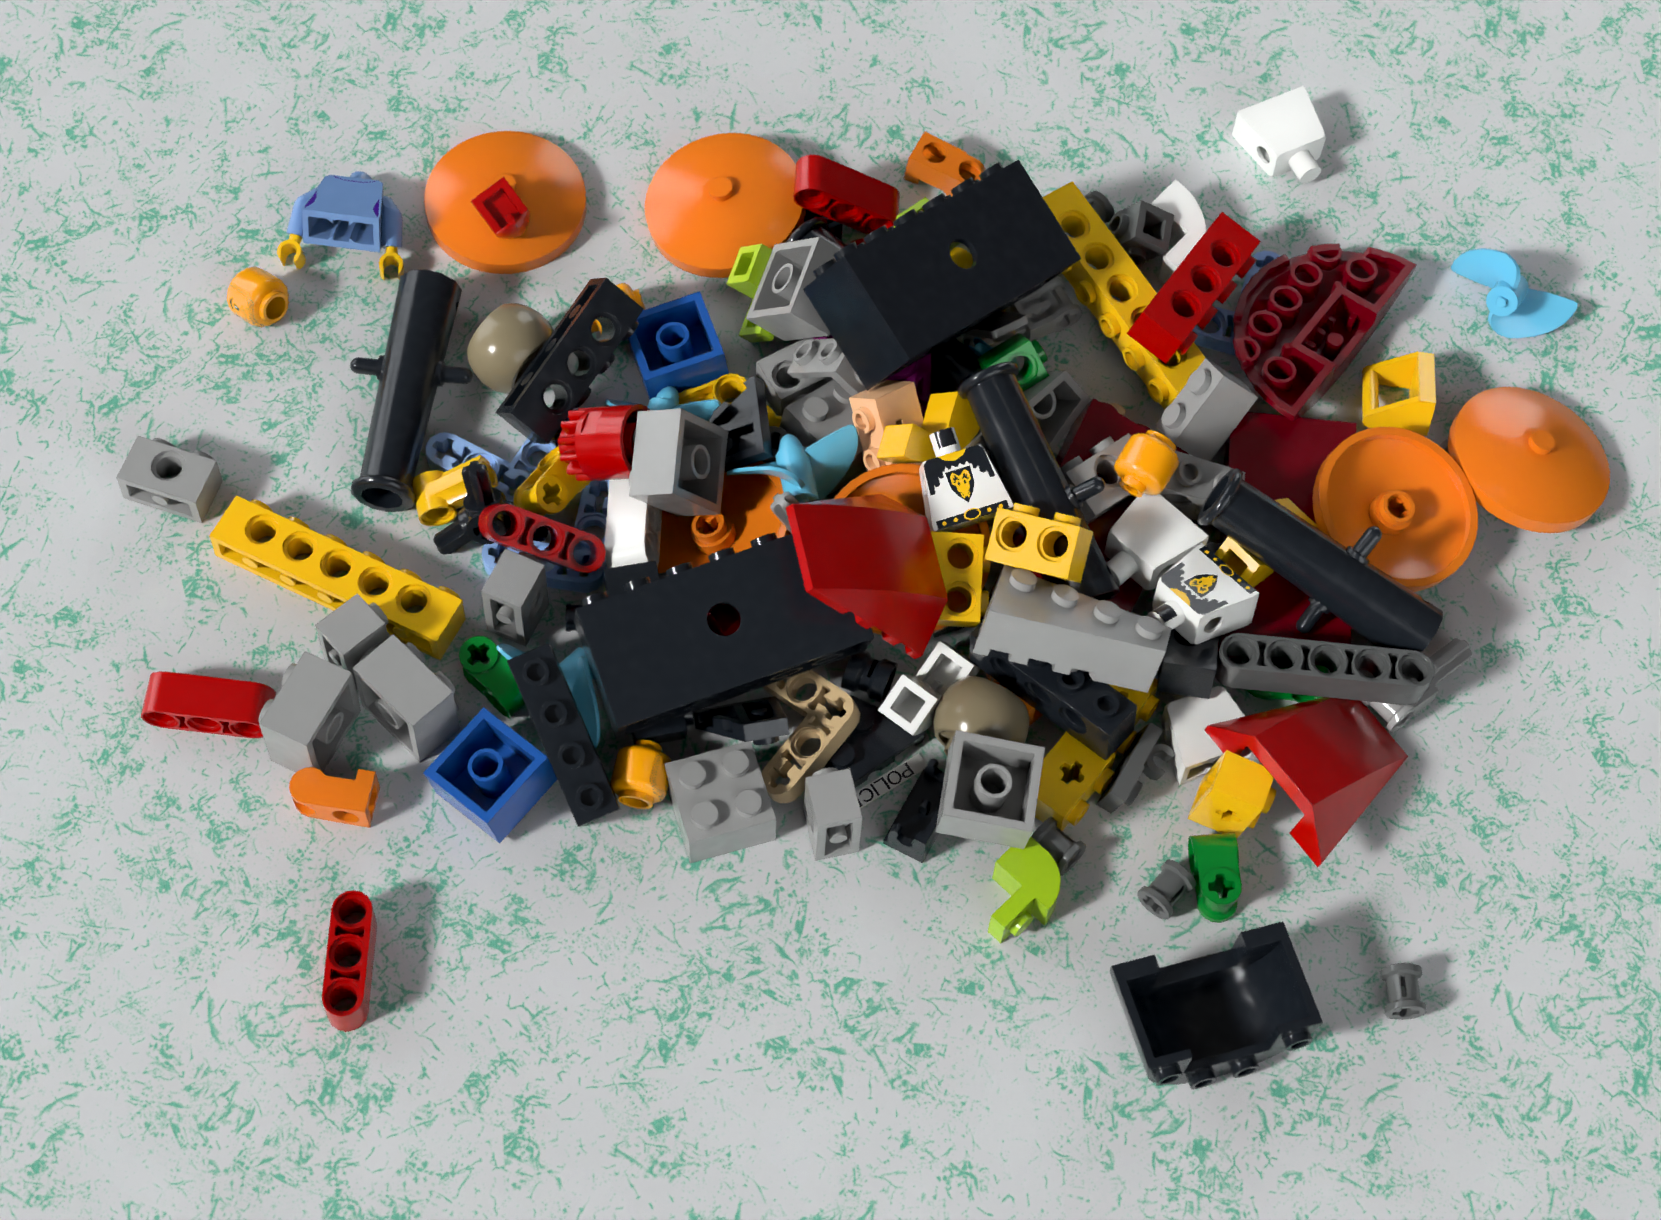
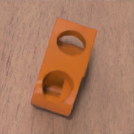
(941, 164)
(335, 797)

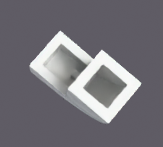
(1186, 228)
(916, 697)

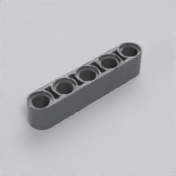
(1340, 658)

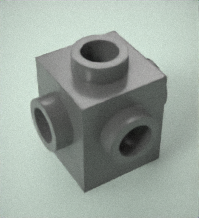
(1142, 231)

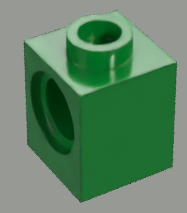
(1018, 345)

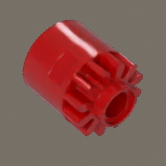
(599, 442)

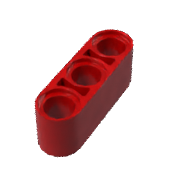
(844, 194)
(562, 537)
(205, 704)
(349, 981)

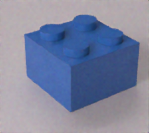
(677, 346)
(491, 775)

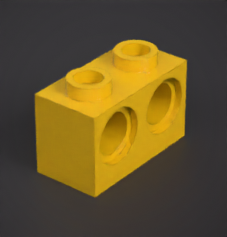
(1037, 550)
(966, 580)

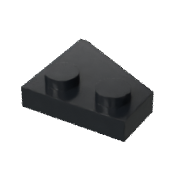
(746, 426)
(745, 721)
(871, 744)

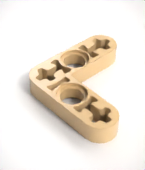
(816, 724)

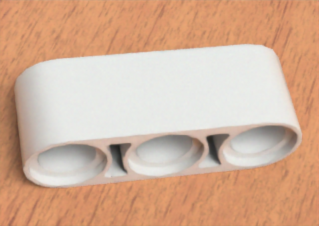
(631, 528)

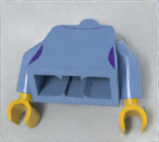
(346, 215)

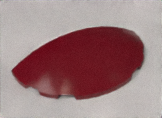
(1311, 318)

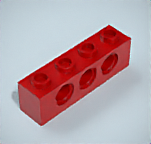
(1194, 287)

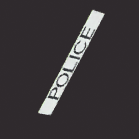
(890, 780)

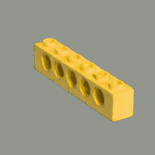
(1118, 277)
(248, 521)

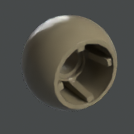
(507, 345)
(980, 709)

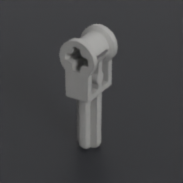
(1046, 312)
(1445, 662)

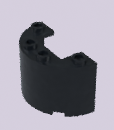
(1218, 1009)

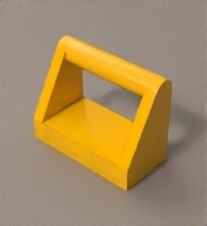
(1409, 371)

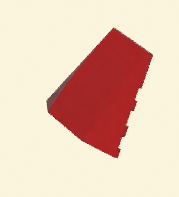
(874, 562)
(1324, 756)

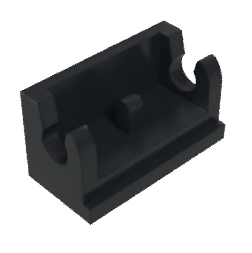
(916, 822)

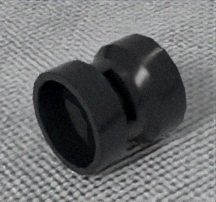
(869, 676)

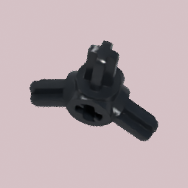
(479, 496)

